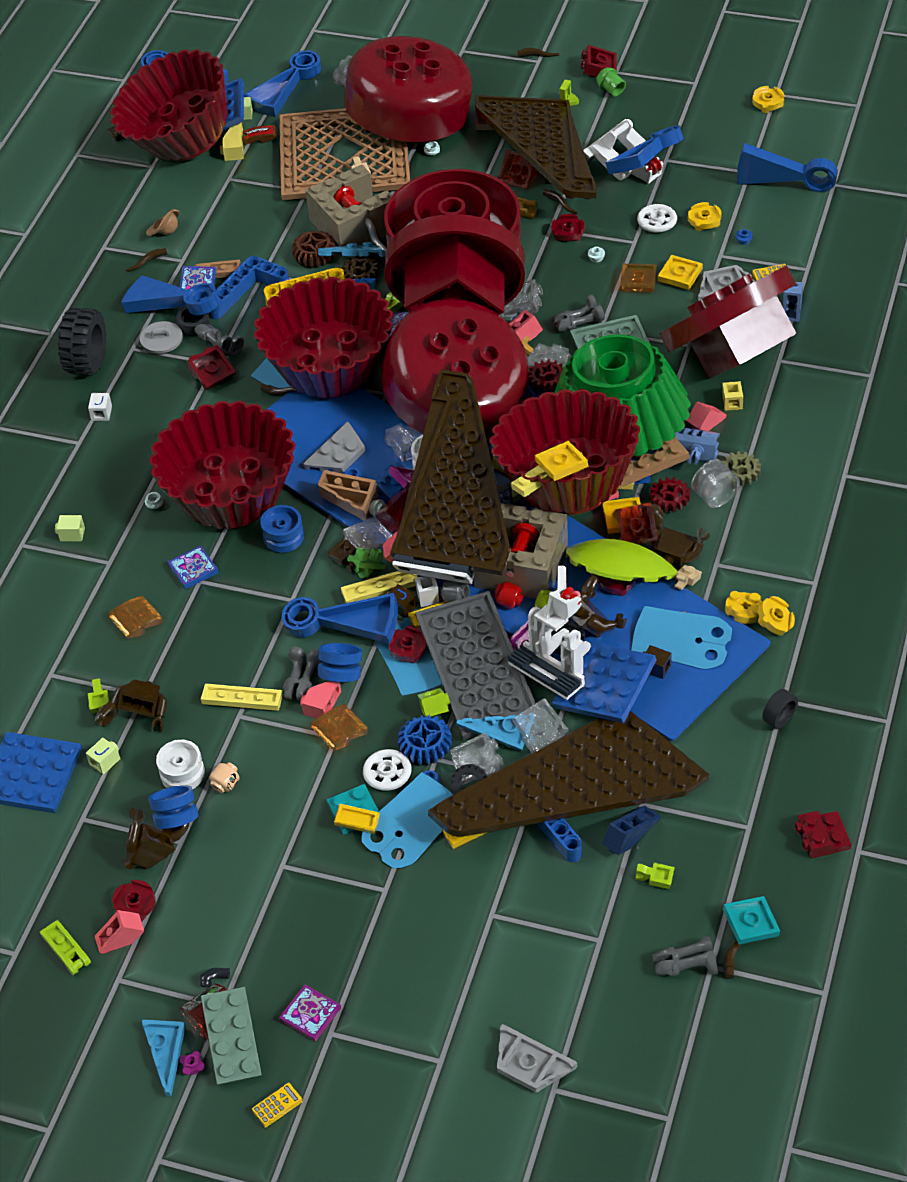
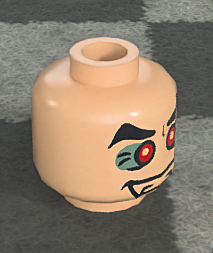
(224, 777)

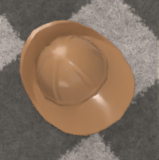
(165, 225)

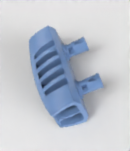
(700, 445)

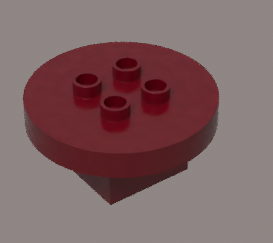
(455, 260)
(735, 322)

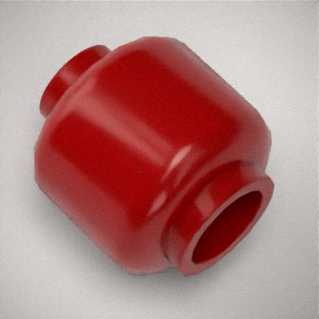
(508, 595)

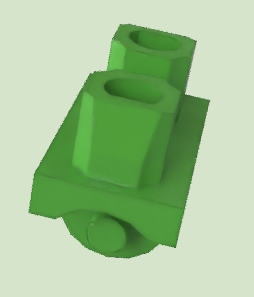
(365, 563)

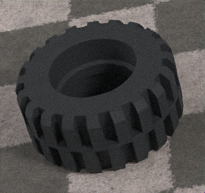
(82, 341)

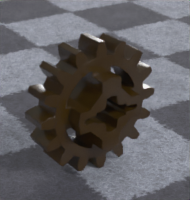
(360, 268)

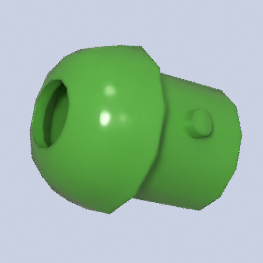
(610, 81)

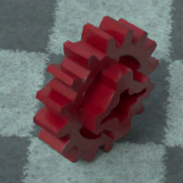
(545, 375)
(668, 494)

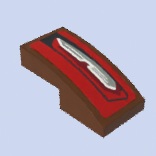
(264, 133)

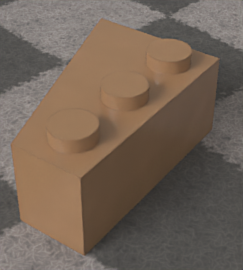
(348, 492)

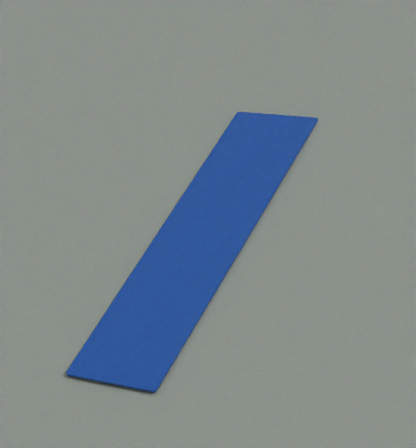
(665, 703)

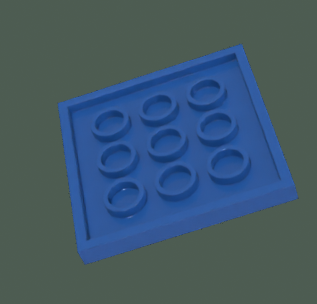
(235, 102)
(611, 682)
(35, 771)

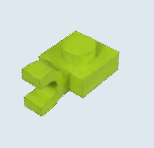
(98, 697)
(659, 875)

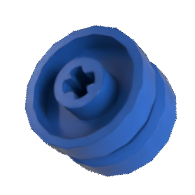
(282, 528)
(339, 662)
(173, 806)

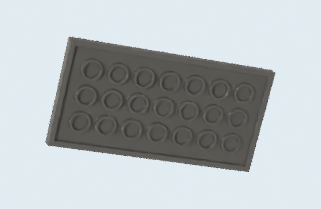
(472, 659)

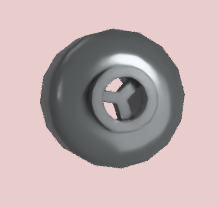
(454, 591)

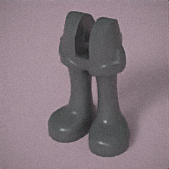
(589, 313)
(225, 343)
(303, 684)
(669, 961)

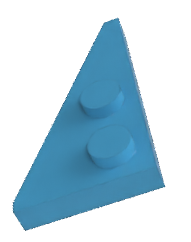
(352, 249)
(496, 727)
(165, 1044)

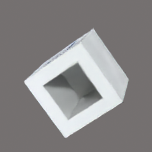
(100, 407)
(427, 591)

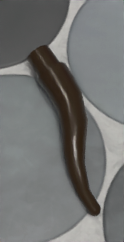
(534, 51)
(556, 196)
(150, 255)
(275, 390)
(729, 960)

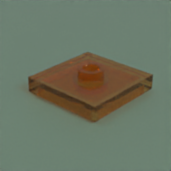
(638, 277)

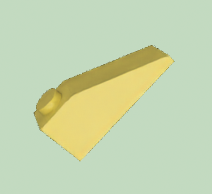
(233, 143)

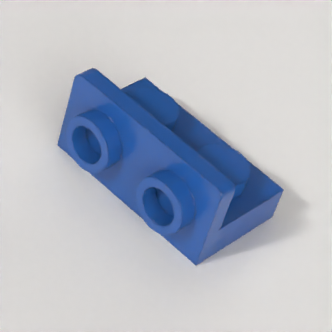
(387, 484)

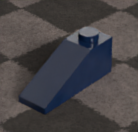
(629, 829)

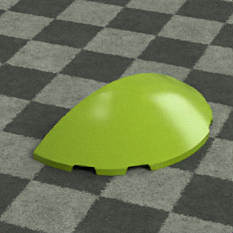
(620, 560)

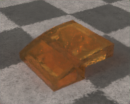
(135, 616)
(339, 727)

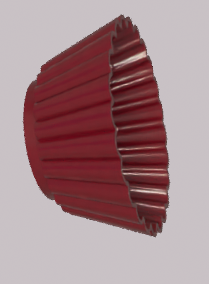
(173, 105)
(325, 335)
(591, 423)
(224, 462)

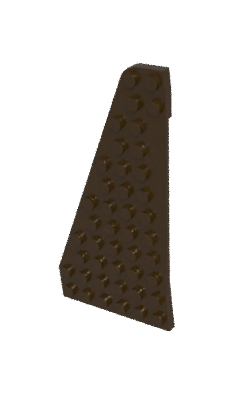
(544, 136)
(453, 493)
(579, 774)

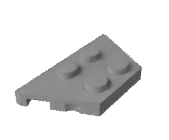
(719, 278)
(338, 451)
(530, 1061)

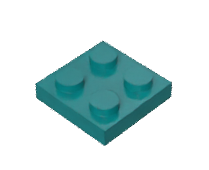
(356, 797)
(751, 920)

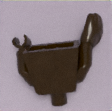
(676, 546)
(589, 616)
(135, 697)
(147, 844)

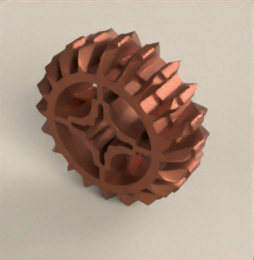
(306, 248)

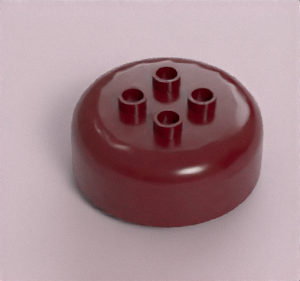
(408, 89)
(453, 193)
(459, 339)

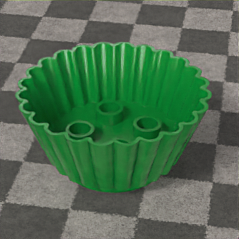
(636, 376)

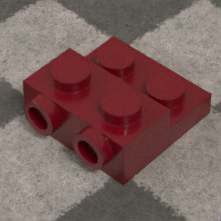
(597, 59)
(210, 367)
(822, 833)

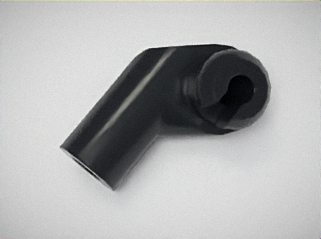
(213, 973)

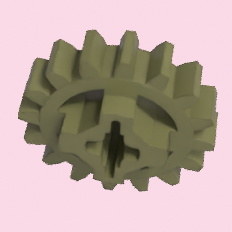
(741, 466)

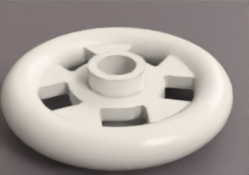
(657, 217)
(383, 765)

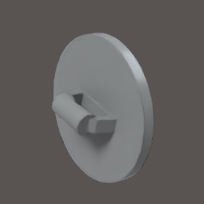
(161, 337)

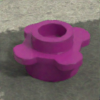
(192, 1069)

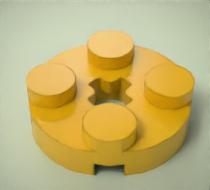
(768, 99)
(711, 219)
(735, 606)
(767, 618)

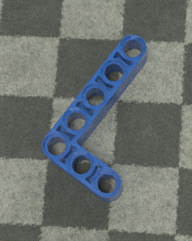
(249, 272)
(564, 841)

